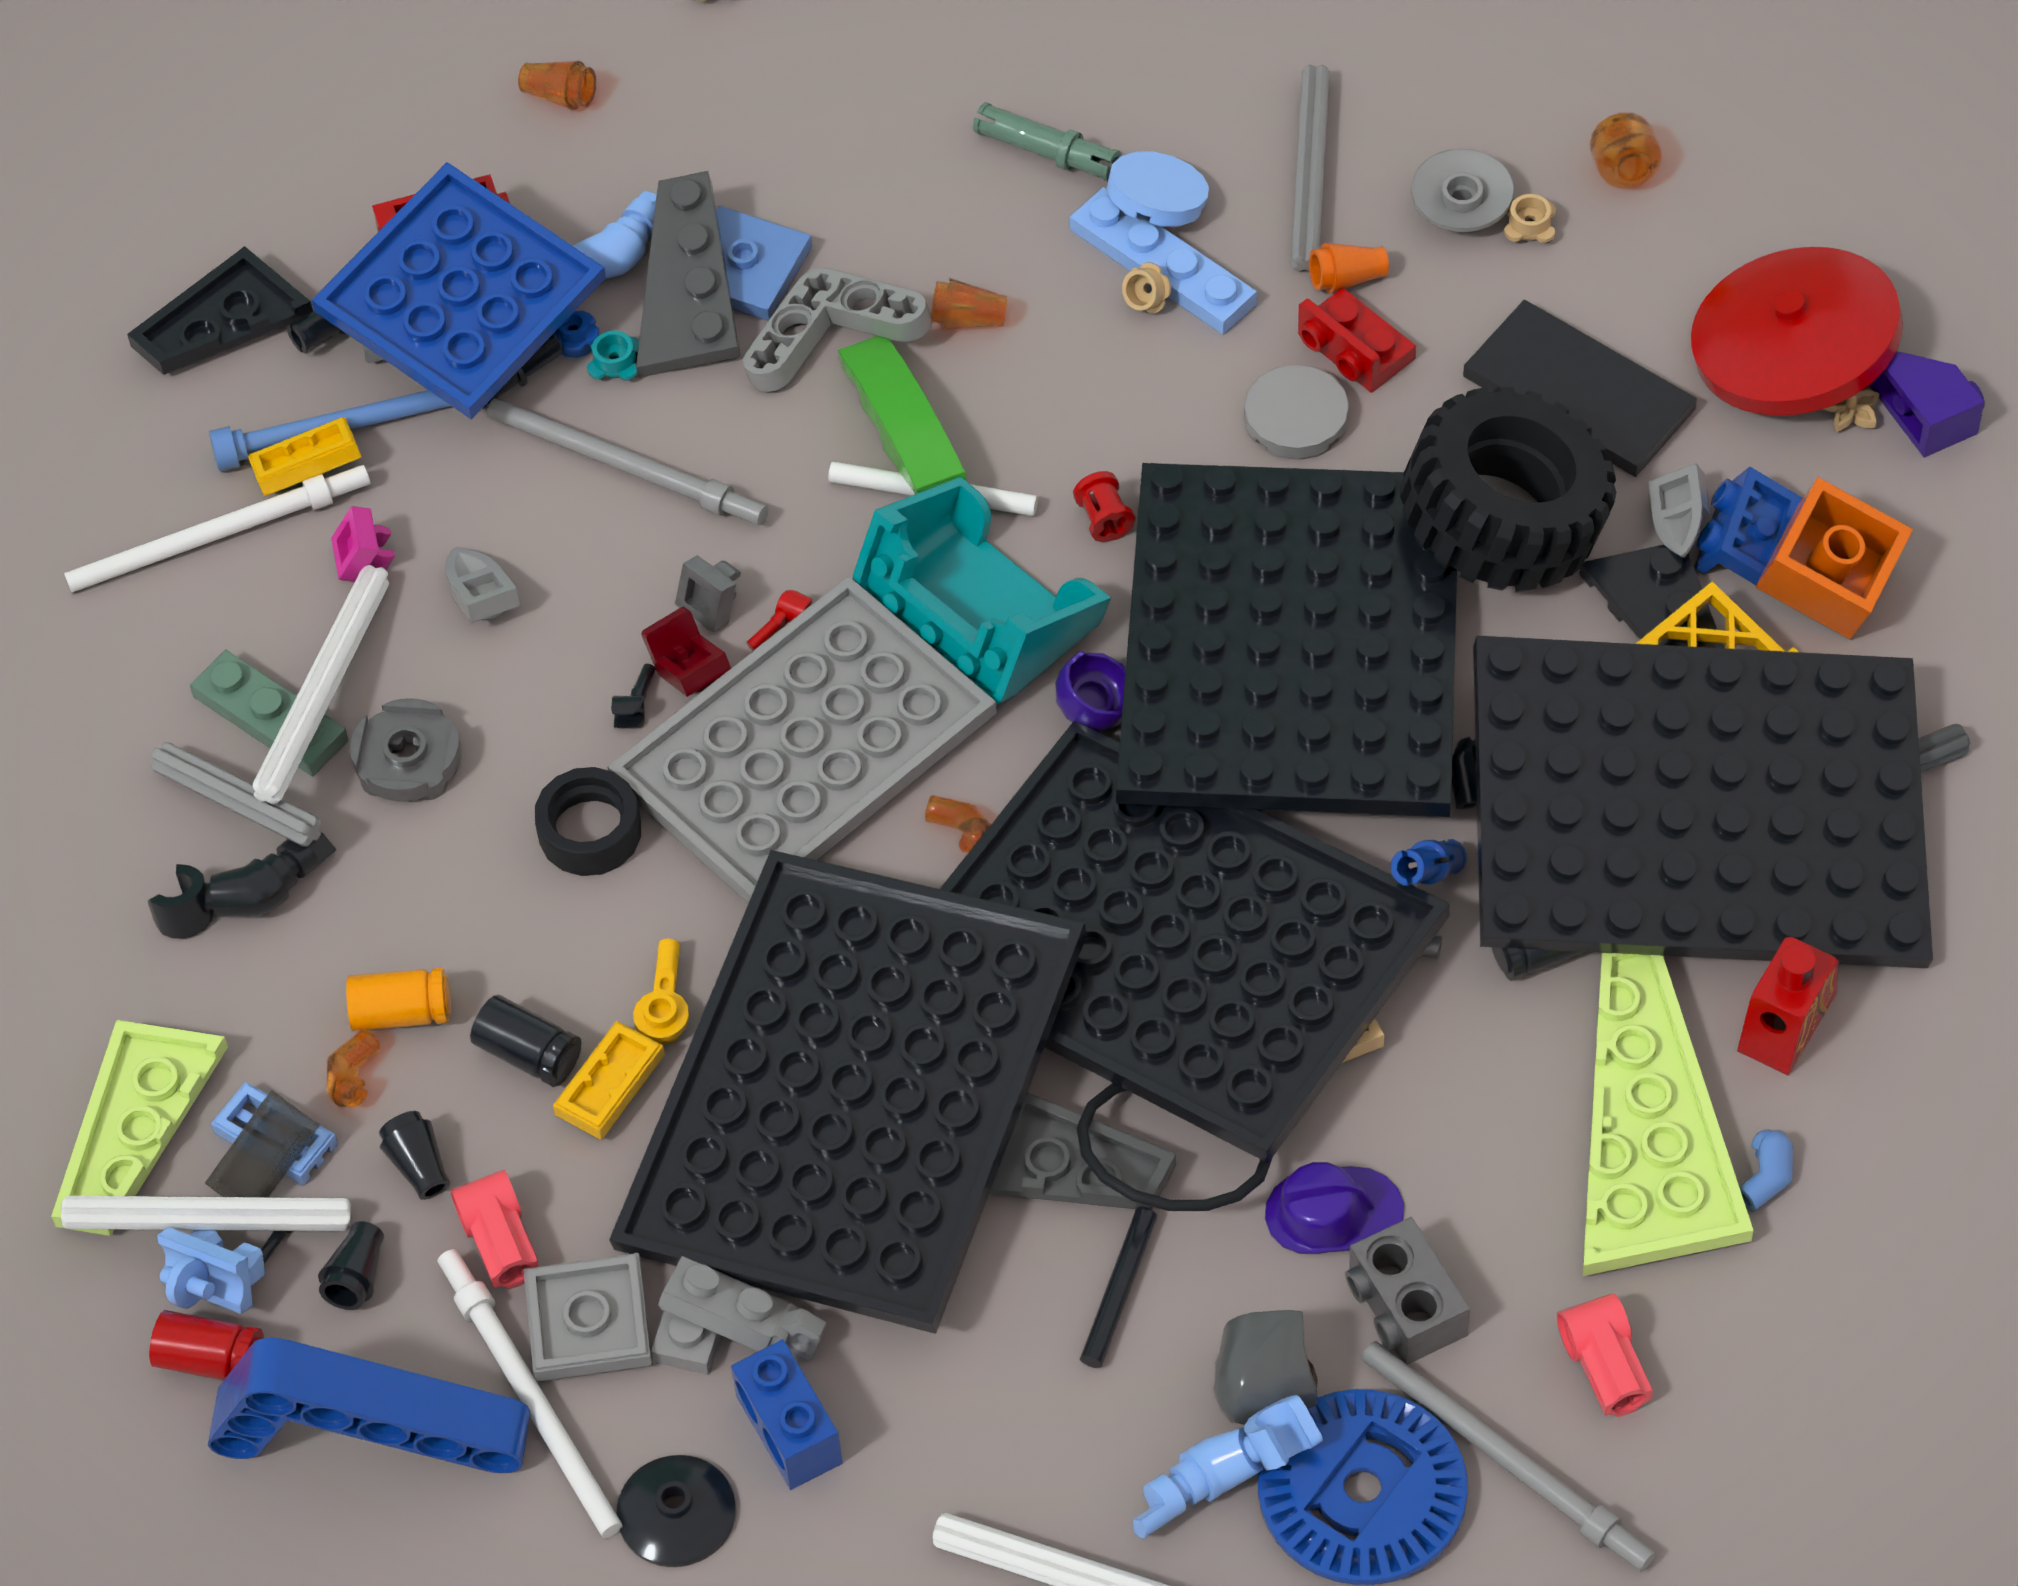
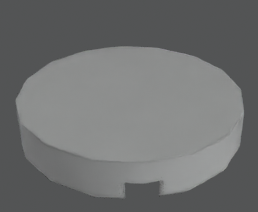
(1296, 411)

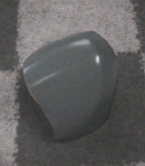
(1262, 1363)

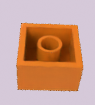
(1834, 558)

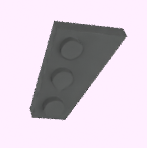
(1047, 1161)

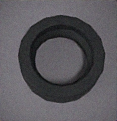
(586, 786)

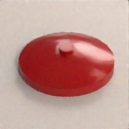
(1797, 331)

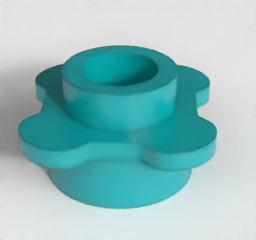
(613, 345)

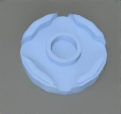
(1158, 188)

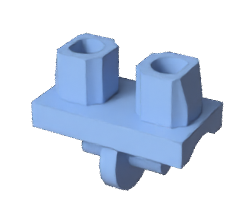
(203, 1269)

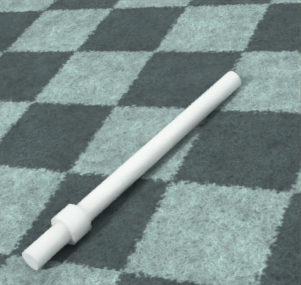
(315, 493)
(477, 1306)

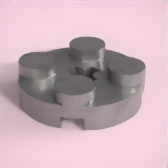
(409, 777)

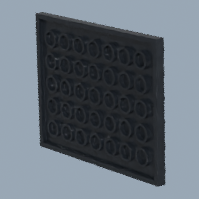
(1286, 646)
(1698, 801)
(1218, 943)
(851, 1089)

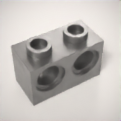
(1419, 1287)

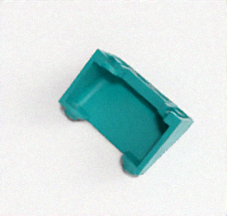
(964, 596)

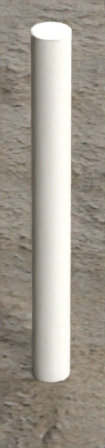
(894, 482)

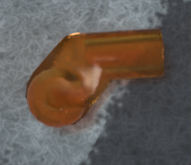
(959, 816)
(342, 1069)

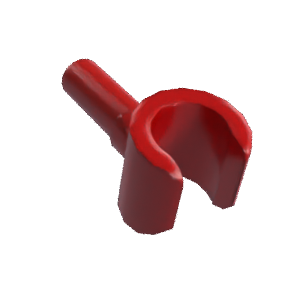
(788, 607)

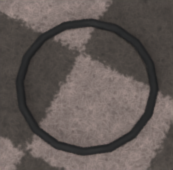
(1146, 1198)

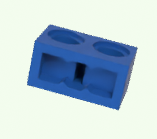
(787, 1414)

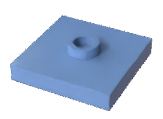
(759, 260)

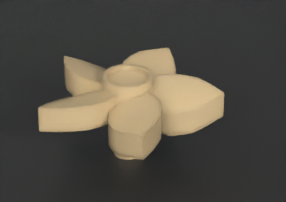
(1856, 409)

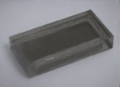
(263, 1149)

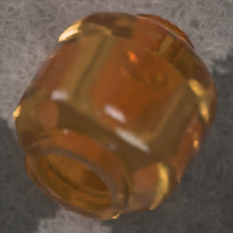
(1625, 150)

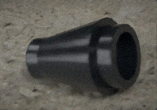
(414, 1151)
(352, 1269)

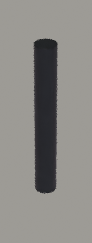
(1118, 1287)

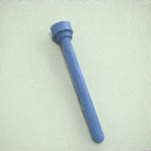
(234, 446)

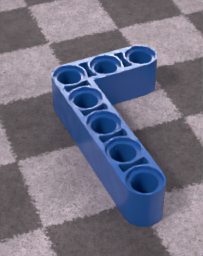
(365, 1401)

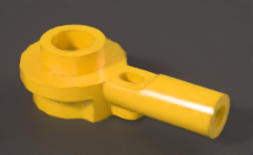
(663, 1013)

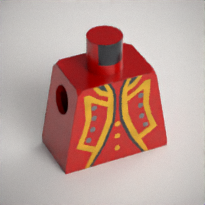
(1798, 990)

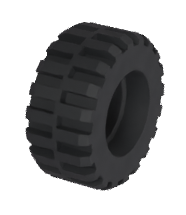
(1494, 534)

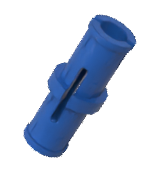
(1429, 865)

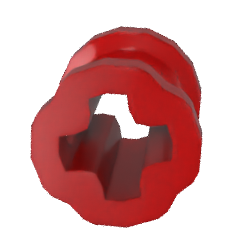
(1104, 506)

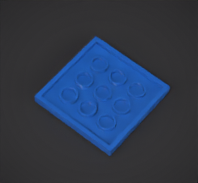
(459, 290)

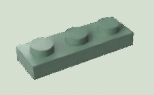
(261, 707)

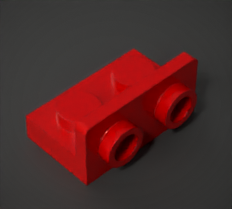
(1354, 339)

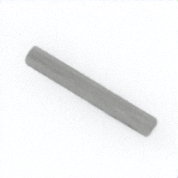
(234, 794)

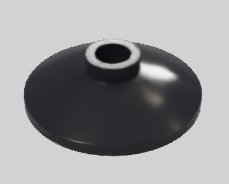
(681, 1533)

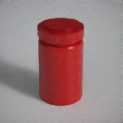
(199, 1344)

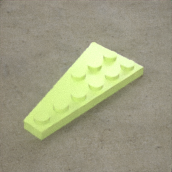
(1655, 1145)

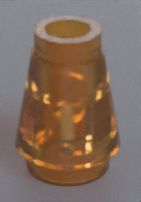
(561, 83)
(966, 306)

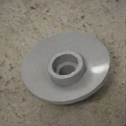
(1462, 190)

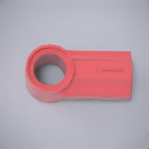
(492, 1218)
(1601, 1340)

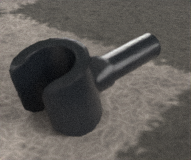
(630, 710)

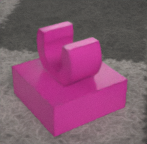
(358, 544)

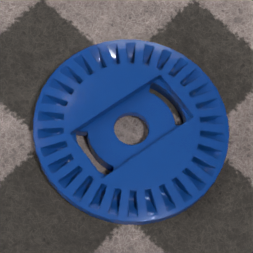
(1395, 1531)

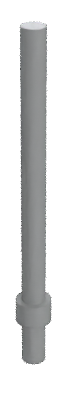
(712, 495)
(1596, 1523)

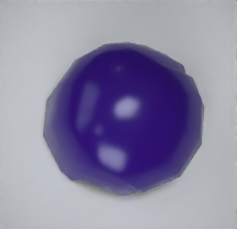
(1091, 690)

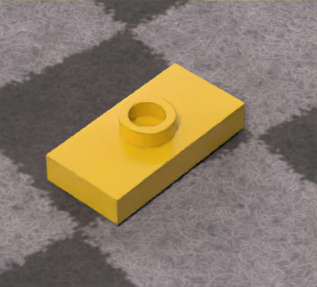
(304, 456)
(608, 1080)

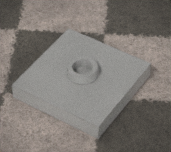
(587, 1317)

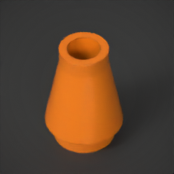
(1346, 266)

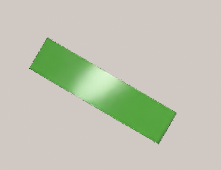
(901, 414)

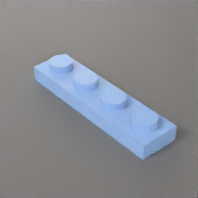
(1194, 279)

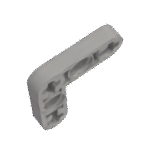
(825, 299)

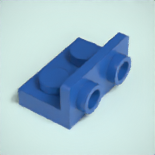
(1745, 524)

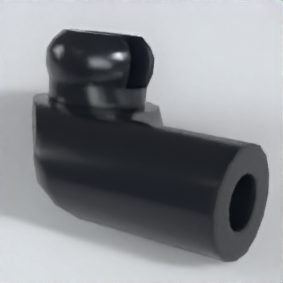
(1464, 774)

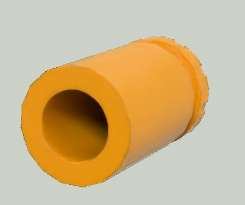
(398, 999)

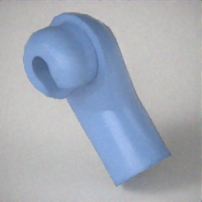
(1775, 1168)

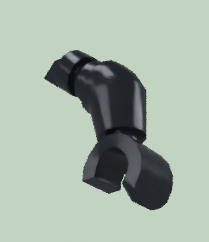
(236, 892)

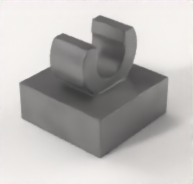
(707, 591)

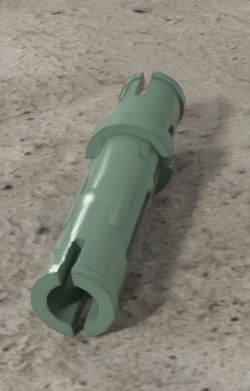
(1066, 148)

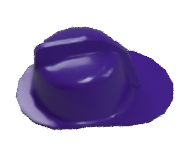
(1331, 1207)

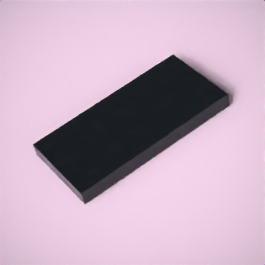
(1616, 397)

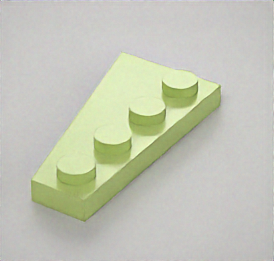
(136, 1108)

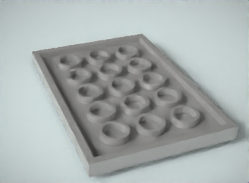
(803, 737)

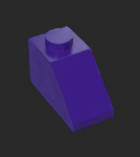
(1930, 401)

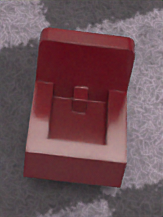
(683, 654)

